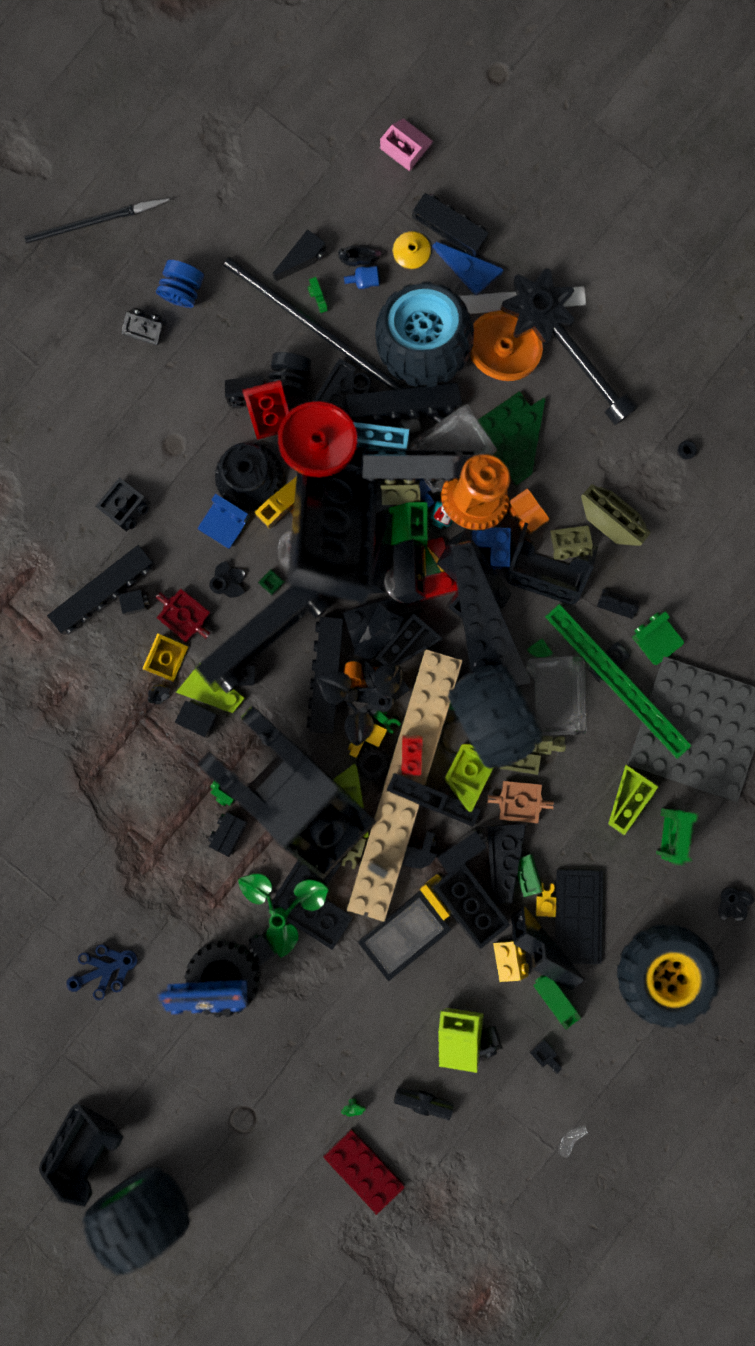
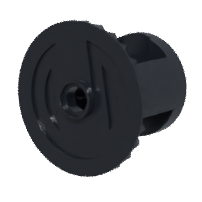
(248, 475)

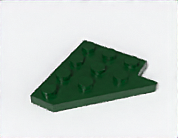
(515, 433)

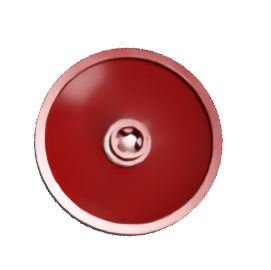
(317, 439)

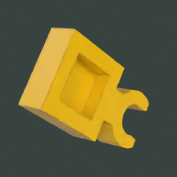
(546, 904)

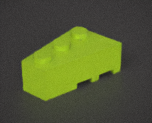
(630, 800)

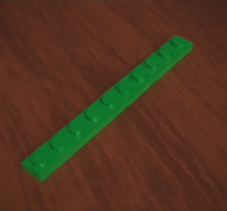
(618, 681)

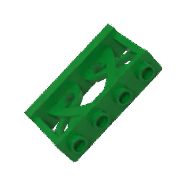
(673, 847)

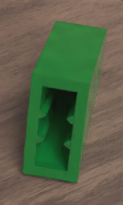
(556, 1001)

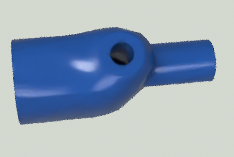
(364, 277)

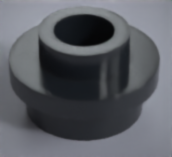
(692, 447)

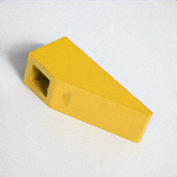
(277, 505)

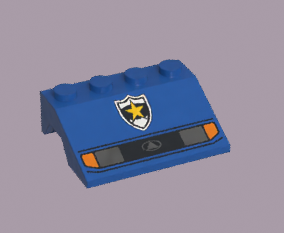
(204, 996)

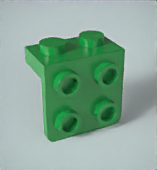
(657, 638)

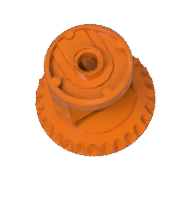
(480, 494)

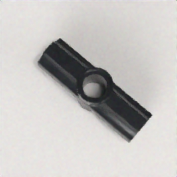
(423, 1103)

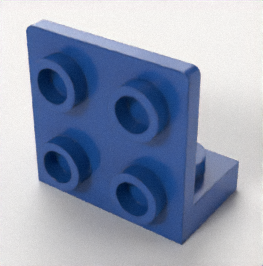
(223, 522)

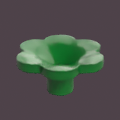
(353, 1109)

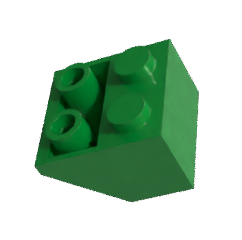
(409, 523)

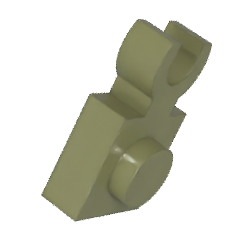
(357, 851)

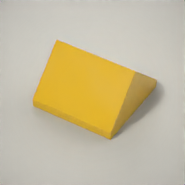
(165, 657)

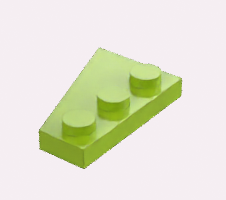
(199, 690)

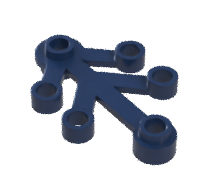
(105, 970)

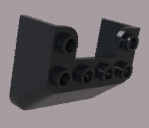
(76, 1152)

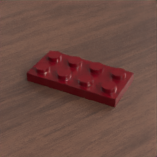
(364, 1171)

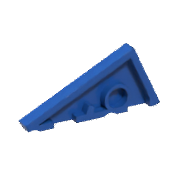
(471, 270)

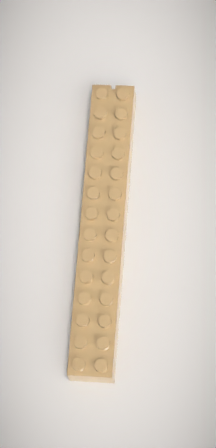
(395, 814)

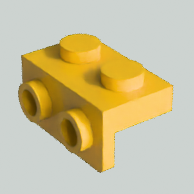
(510, 961)

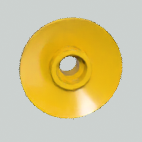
(408, 258)

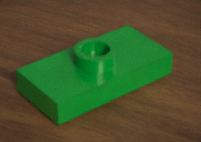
(528, 876)

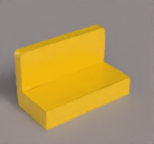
(433, 898)

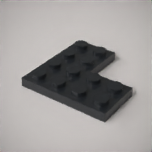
(323, 924)

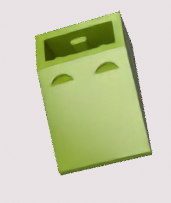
(460, 1039)

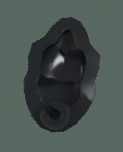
(358, 255)

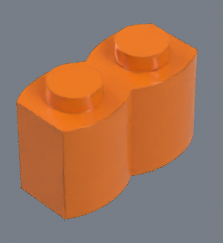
(527, 510)

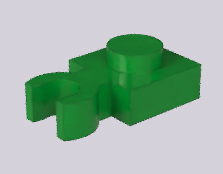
(315, 291)

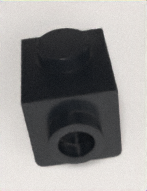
(490, 1042)

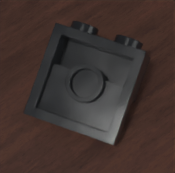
(123, 505)

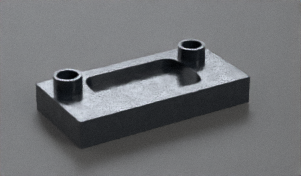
(334, 534)
(223, 665)

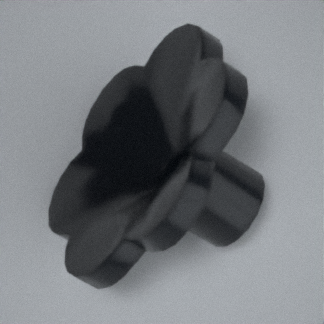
(158, 694)

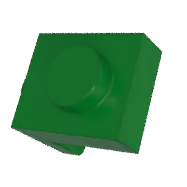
(222, 797)

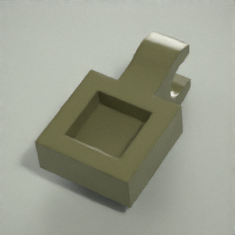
(549, 745)

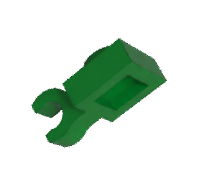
(380, 716)

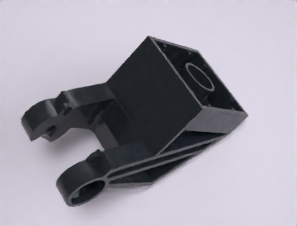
(295, 800)

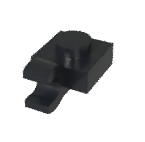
(545, 1055)

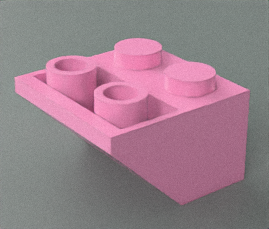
(404, 143)

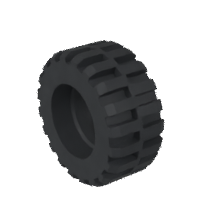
(233, 953)

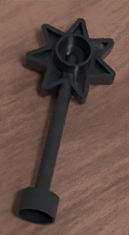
(542, 310)

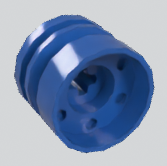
(180, 283)

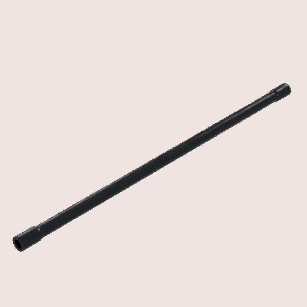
(239, 270)

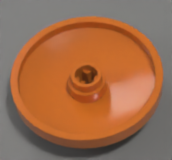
(499, 352)

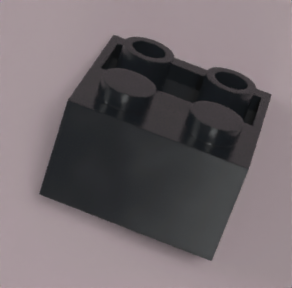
(235, 387)

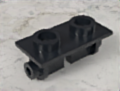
(618, 604)

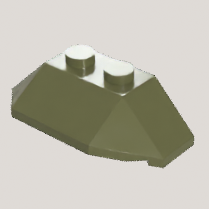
(614, 516)

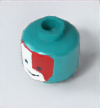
(440, 516)

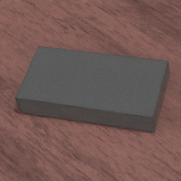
(377, 869)

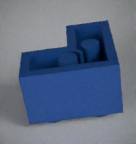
(497, 542)

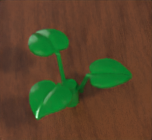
(281, 936)

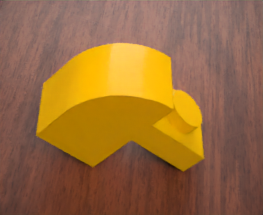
(375, 738)

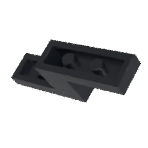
(432, 799)

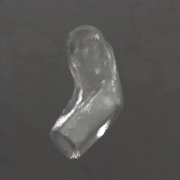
(569, 1139)

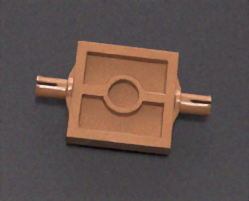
(520, 802)

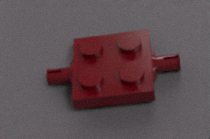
(183, 615)

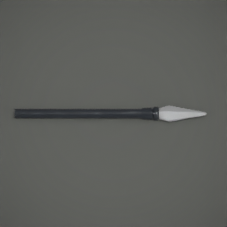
(122, 212)

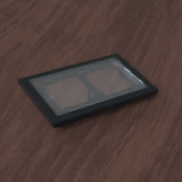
(404, 936)

